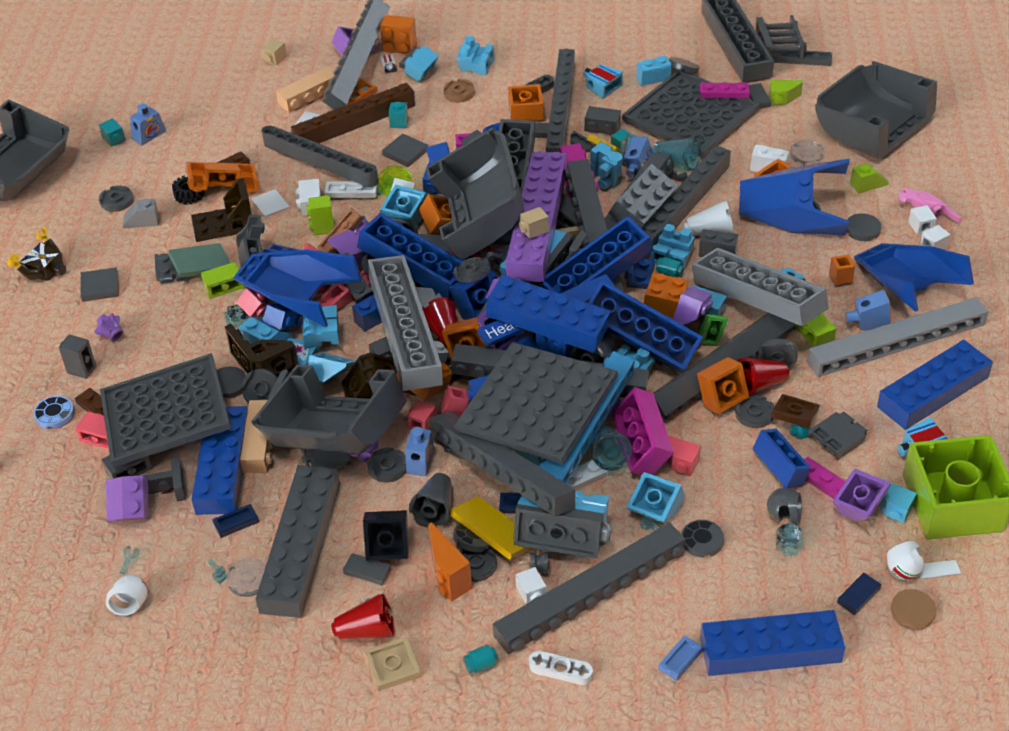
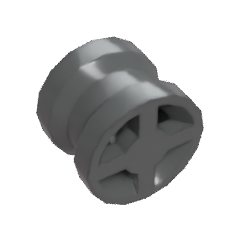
(540, 562)

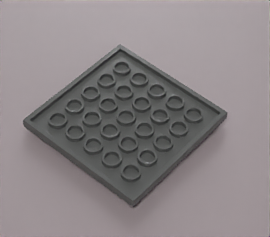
(678, 112)
(536, 402)
(163, 410)

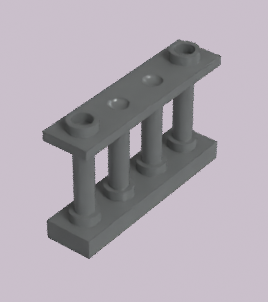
(766, 36)

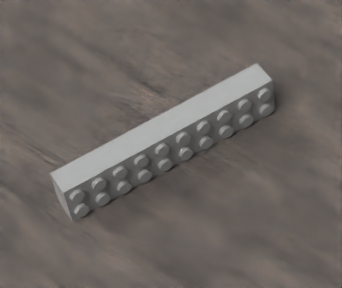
(404, 323)

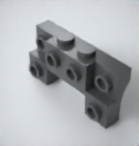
(248, 239)

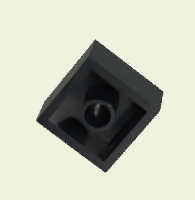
(386, 535)

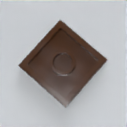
(795, 411)

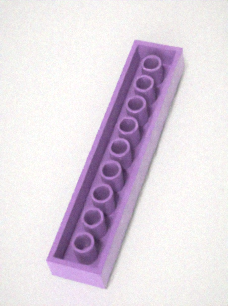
(542, 188)

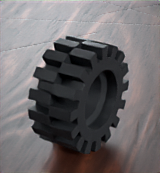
(183, 193)

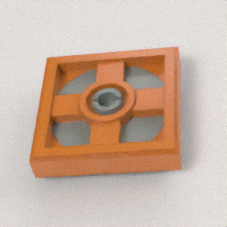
(362, 90)

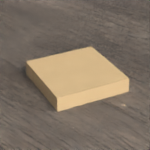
(392, 663)

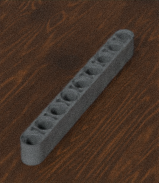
(320, 156)

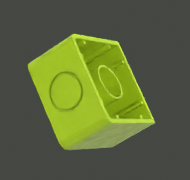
(958, 486)

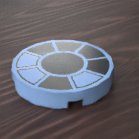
(53, 412)

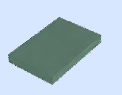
(197, 259)

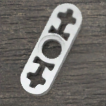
(543, 669)

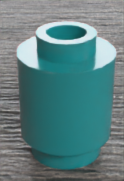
(669, 267)
(480, 659)

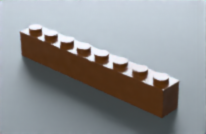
(354, 115)

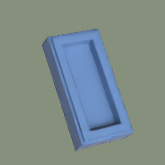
(680, 658)

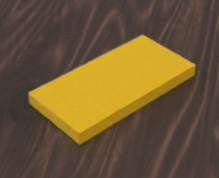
(489, 525)

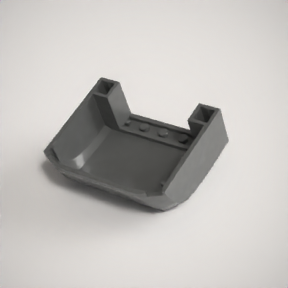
(876, 107)
(26, 146)
(480, 193)
(307, 419)

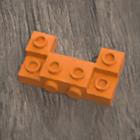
(220, 174)

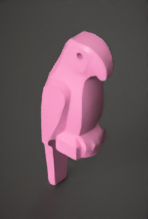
(920, 199)

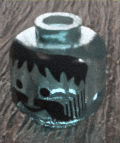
(235, 315)
(789, 539)

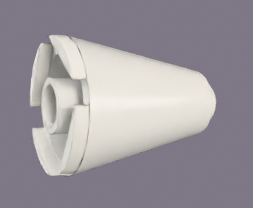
(714, 218)

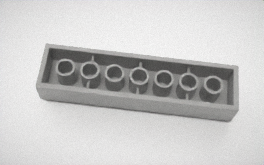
(760, 286)

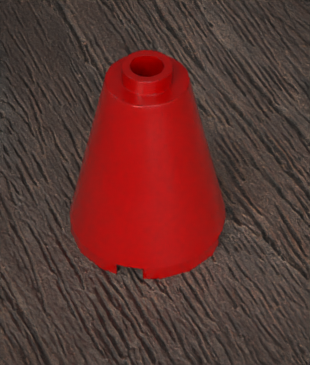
(439, 314)
(763, 373)
(365, 620)

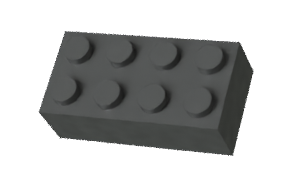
(644, 197)

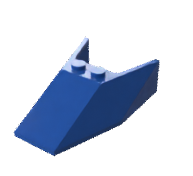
(786, 200)
(914, 268)
(296, 277)

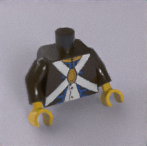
(40, 262)

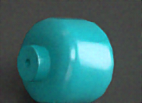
(799, 431)

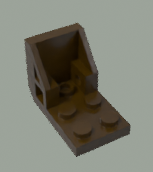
(224, 221)
(272, 354)
(357, 380)

